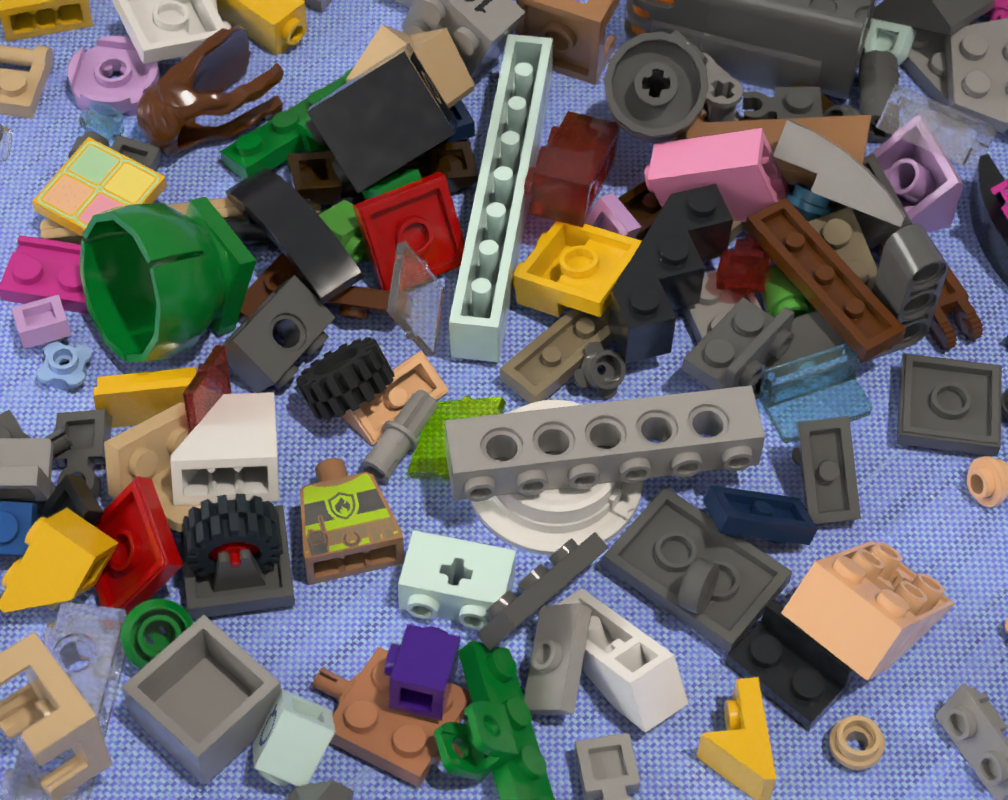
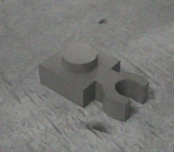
(786, 103)
(88, 433)

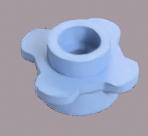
(68, 375)

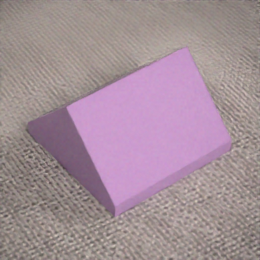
(922, 182)

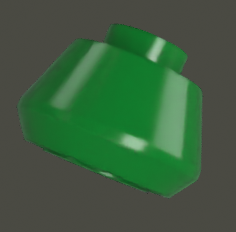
(147, 619)

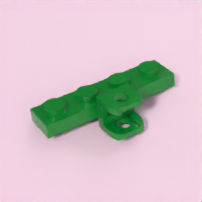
(278, 137)
(498, 729)

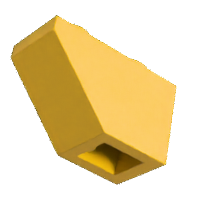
(60, 563)

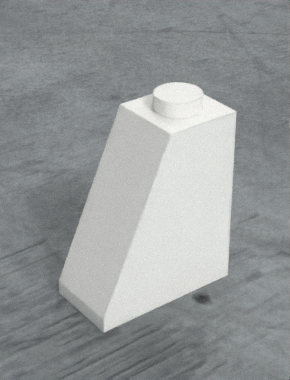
(229, 452)

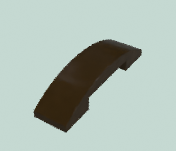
(318, 182)

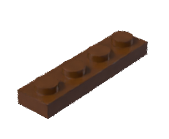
(825, 279)

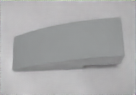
(838, 173)

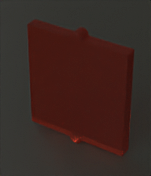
(207, 386)

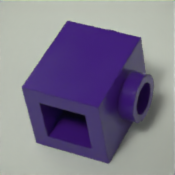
(422, 671)

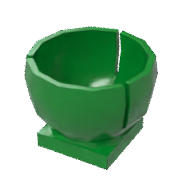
(162, 277)

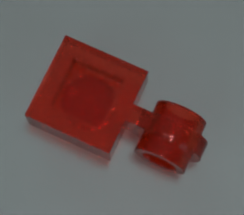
(744, 269)

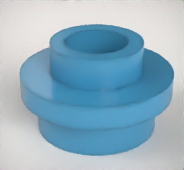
(808, 203)

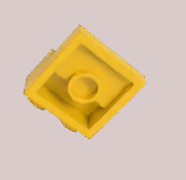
(573, 269)

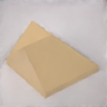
(434, 51)

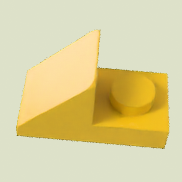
(743, 750)

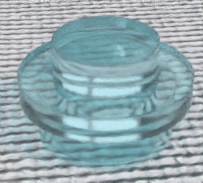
(102, 120)

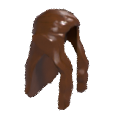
(195, 89)

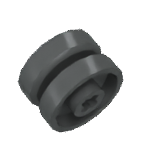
(661, 59)

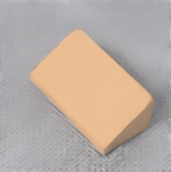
(410, 376)

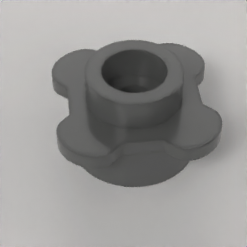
(613, 367)

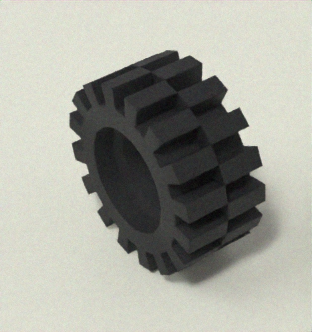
(345, 378)

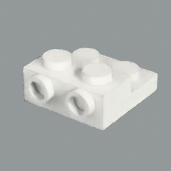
(168, 27)

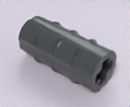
(876, 81)

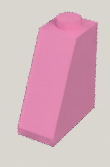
(734, 161)

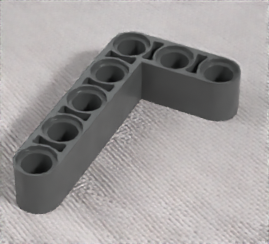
(905, 283)

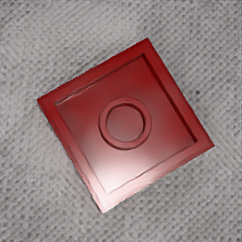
(413, 213)
(145, 547)

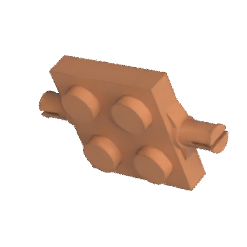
(381, 735)

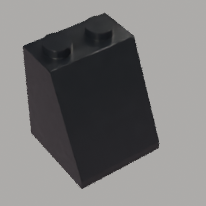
(381, 119)

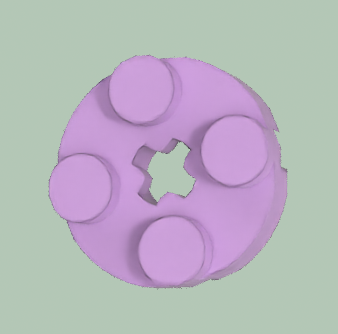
(113, 53)

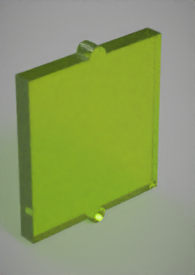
(430, 456)

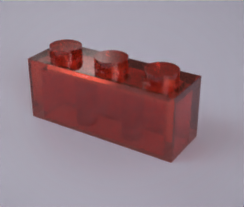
(572, 168)

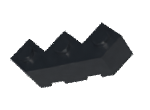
(667, 271)

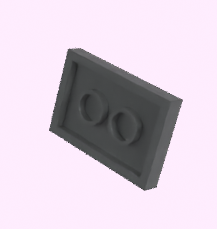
(664, 544)

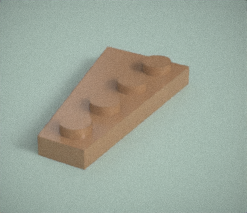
(845, 131)

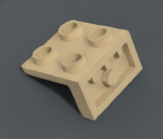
(147, 453)

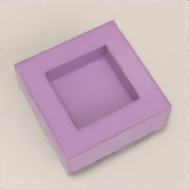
(613, 216)
(41, 322)

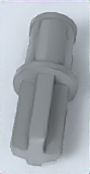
(399, 436)

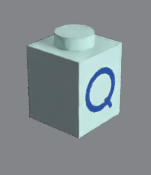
(292, 740)

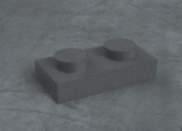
(828, 469)

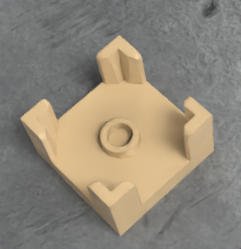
(51, 717)

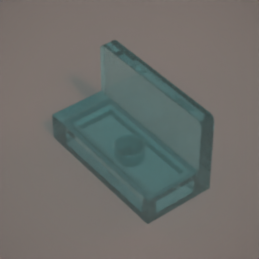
(813, 389)

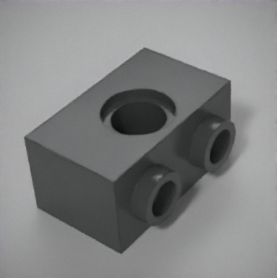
(300, 320)

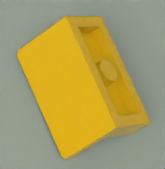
(141, 395)

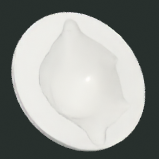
(553, 517)

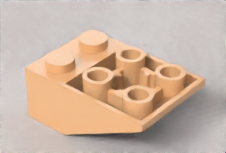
(866, 606)

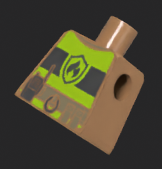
(346, 525)

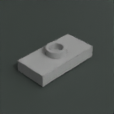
(557, 659)

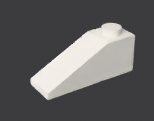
(629, 666)

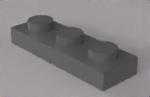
(539, 587)

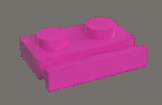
(44, 270)

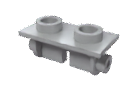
(979, 737)

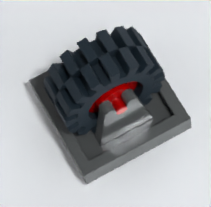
(236, 557)

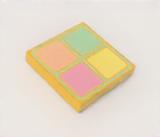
(94, 182)

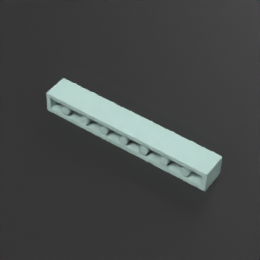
(499, 202)

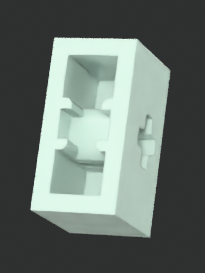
(438, 563)

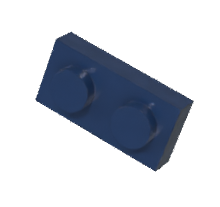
(759, 515)

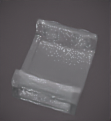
(936, 127)

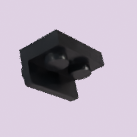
(790, 667)

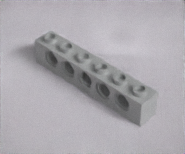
(623, 425)

